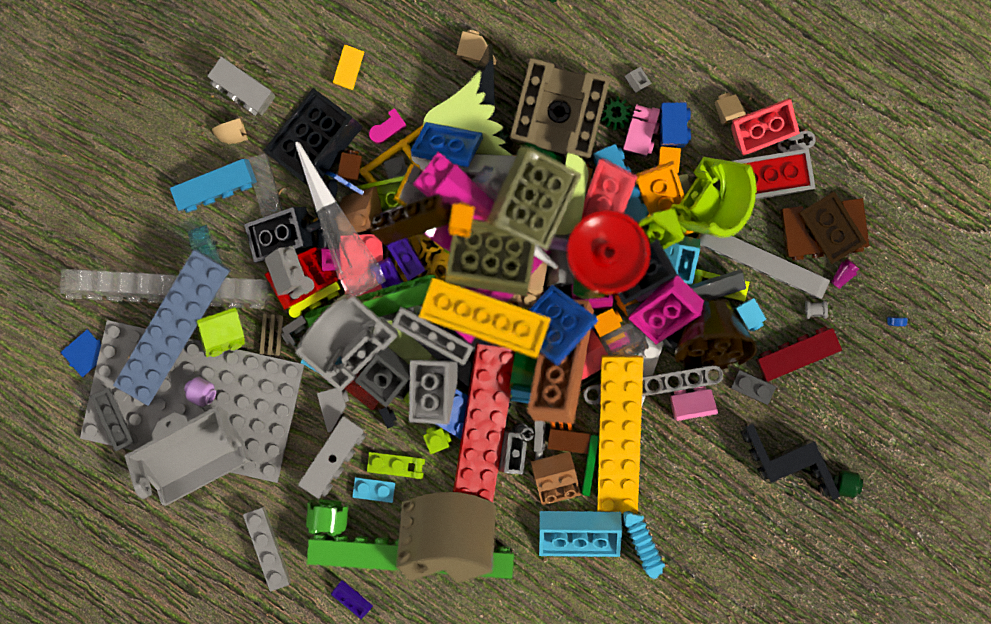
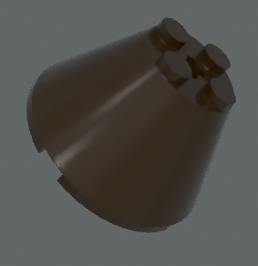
(715, 338)

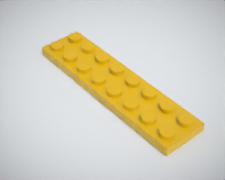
(619, 433)

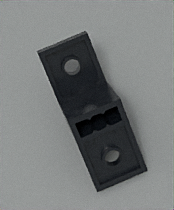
(789, 461)

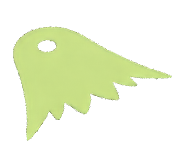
(466, 113)

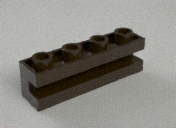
(411, 219)

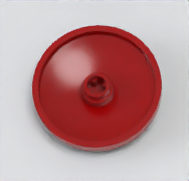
(608, 252)

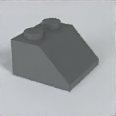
(385, 376)

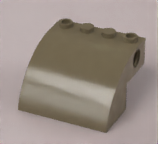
(446, 534)

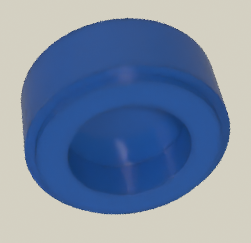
(897, 321)

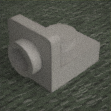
(295, 326)

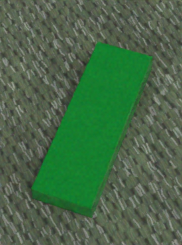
(589, 466)

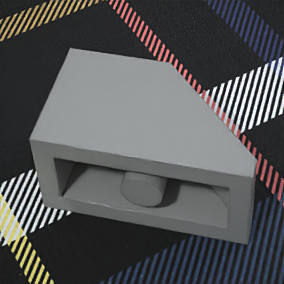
(332, 405)

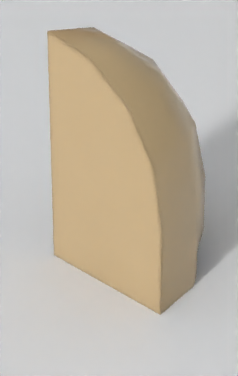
(231, 132)

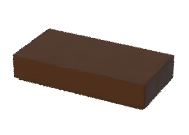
(568, 440)

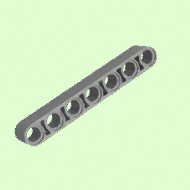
(766, 264)
(662, 380)

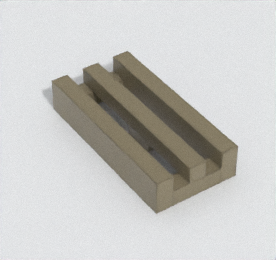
(271, 334)

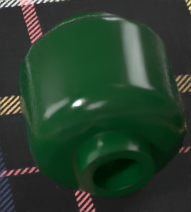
(848, 483)

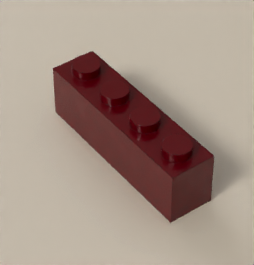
(798, 354)

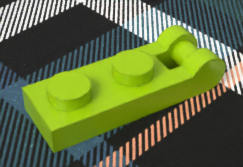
(395, 465)

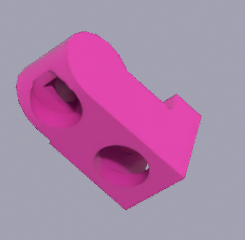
(388, 129)

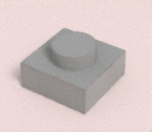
(637, 79)

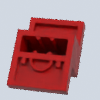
(312, 267)

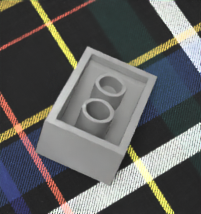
(432, 390)

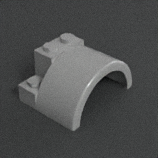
(347, 332)

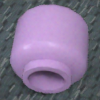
(200, 391)

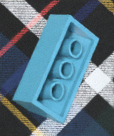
(580, 533)

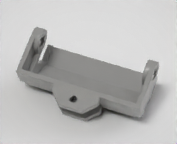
(186, 455)

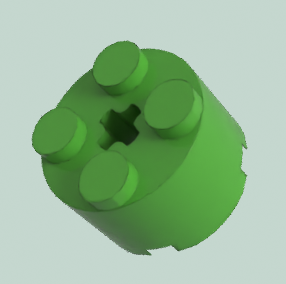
(326, 517)

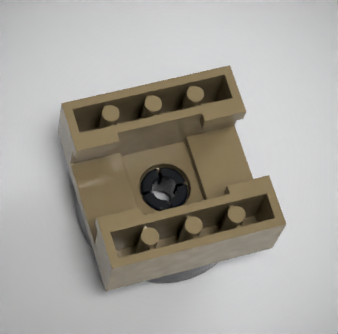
(554, 88)

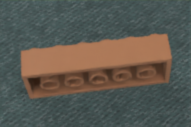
(558, 387)

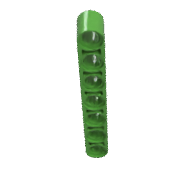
(388, 299)

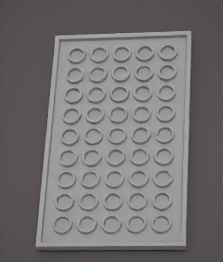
(250, 386)

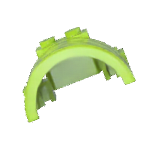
(715, 211)

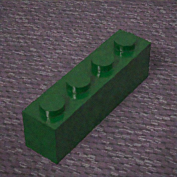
(523, 371)

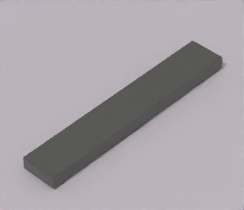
(710, 288)

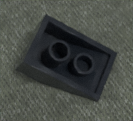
(487, 77)
(279, 231)
(658, 271)

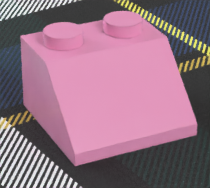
(693, 404)

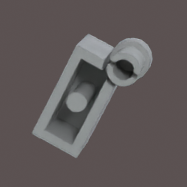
(287, 273)

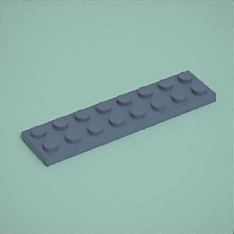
(171, 327)

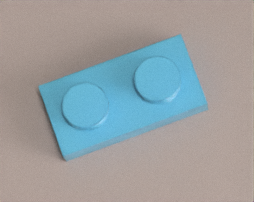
(374, 489)

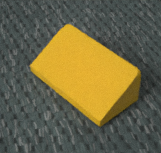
(348, 67)

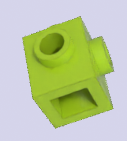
(437, 439)

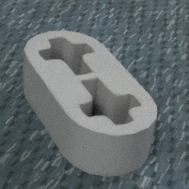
(797, 146)

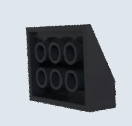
(320, 129)

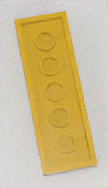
(484, 318)

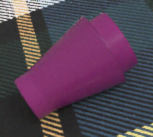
(845, 273)

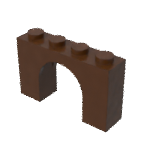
(798, 241)

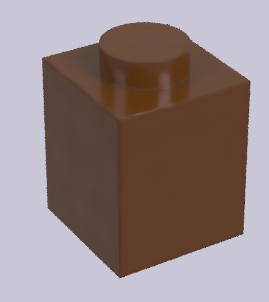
(350, 165)

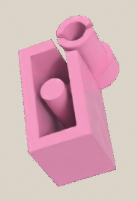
(641, 130)

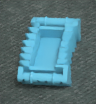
(643, 544)

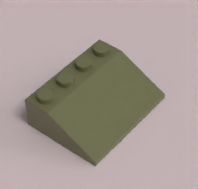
(534, 197)
(491, 260)

